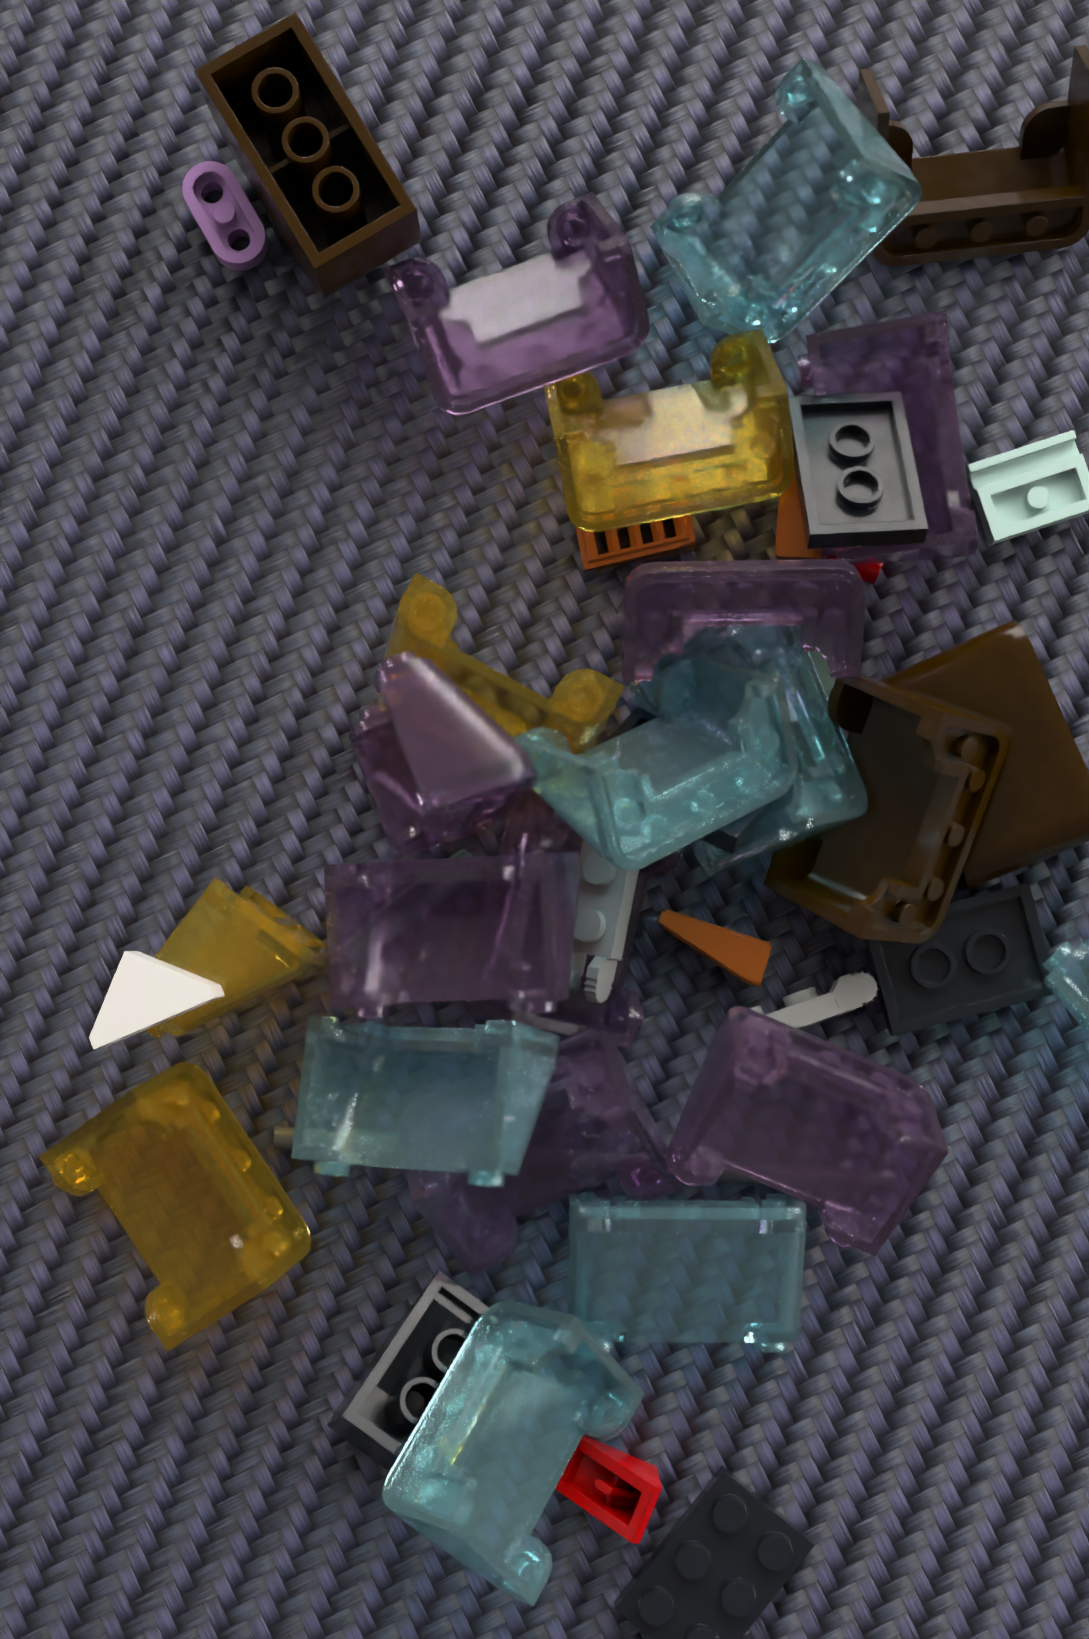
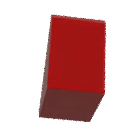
(612, 1487)

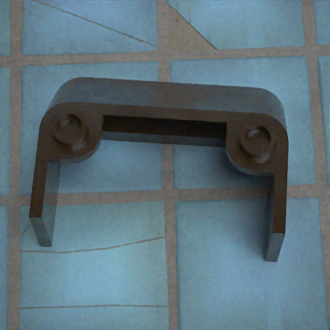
(994, 197)

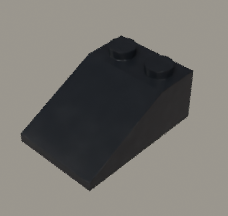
(407, 1371)

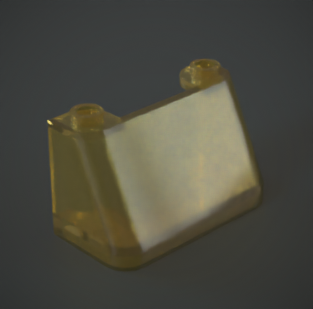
(675, 445)
(577, 708)
(244, 948)
(186, 1197)

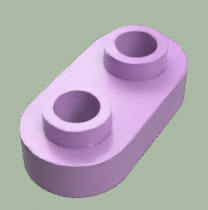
(226, 219)

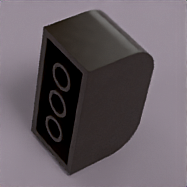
(309, 156)

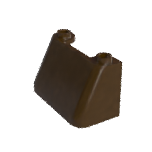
(1043, 781)
(926, 794)

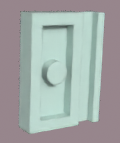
(1030, 487)

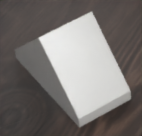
(146, 995)

